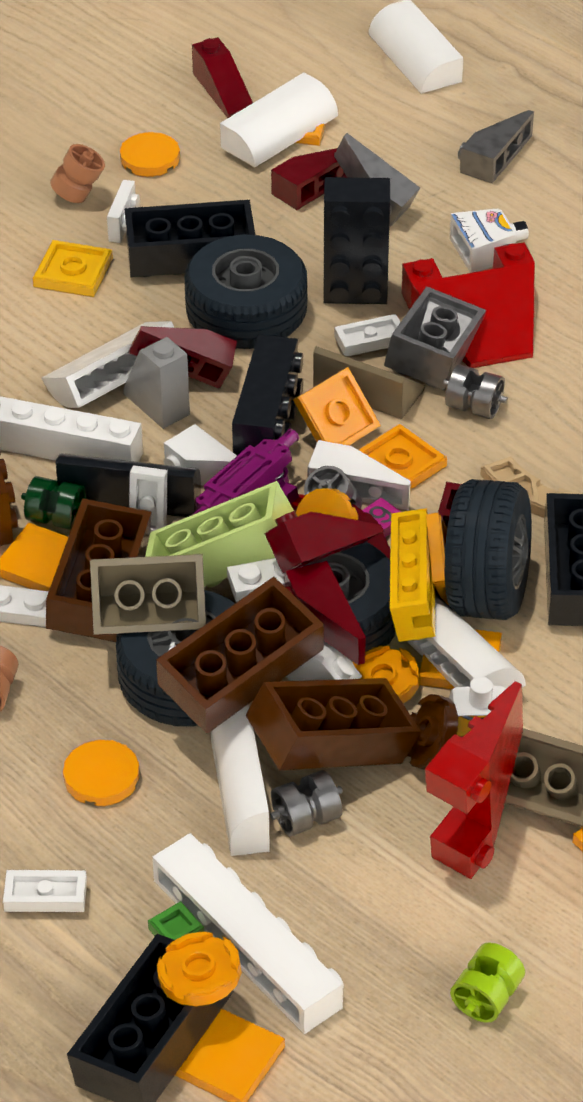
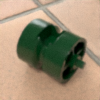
(52, 502)

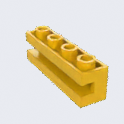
(411, 577)

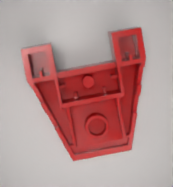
(502, 291)
(475, 780)

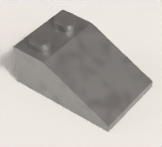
(433, 337)

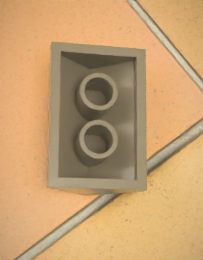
(381, 388)
(147, 594)
(548, 777)

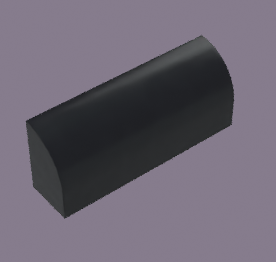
(109, 481)

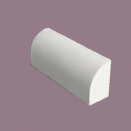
(416, 46)
(278, 120)
(95, 371)
(463, 653)
(241, 785)

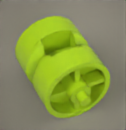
(487, 982)

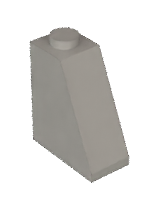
(160, 382)

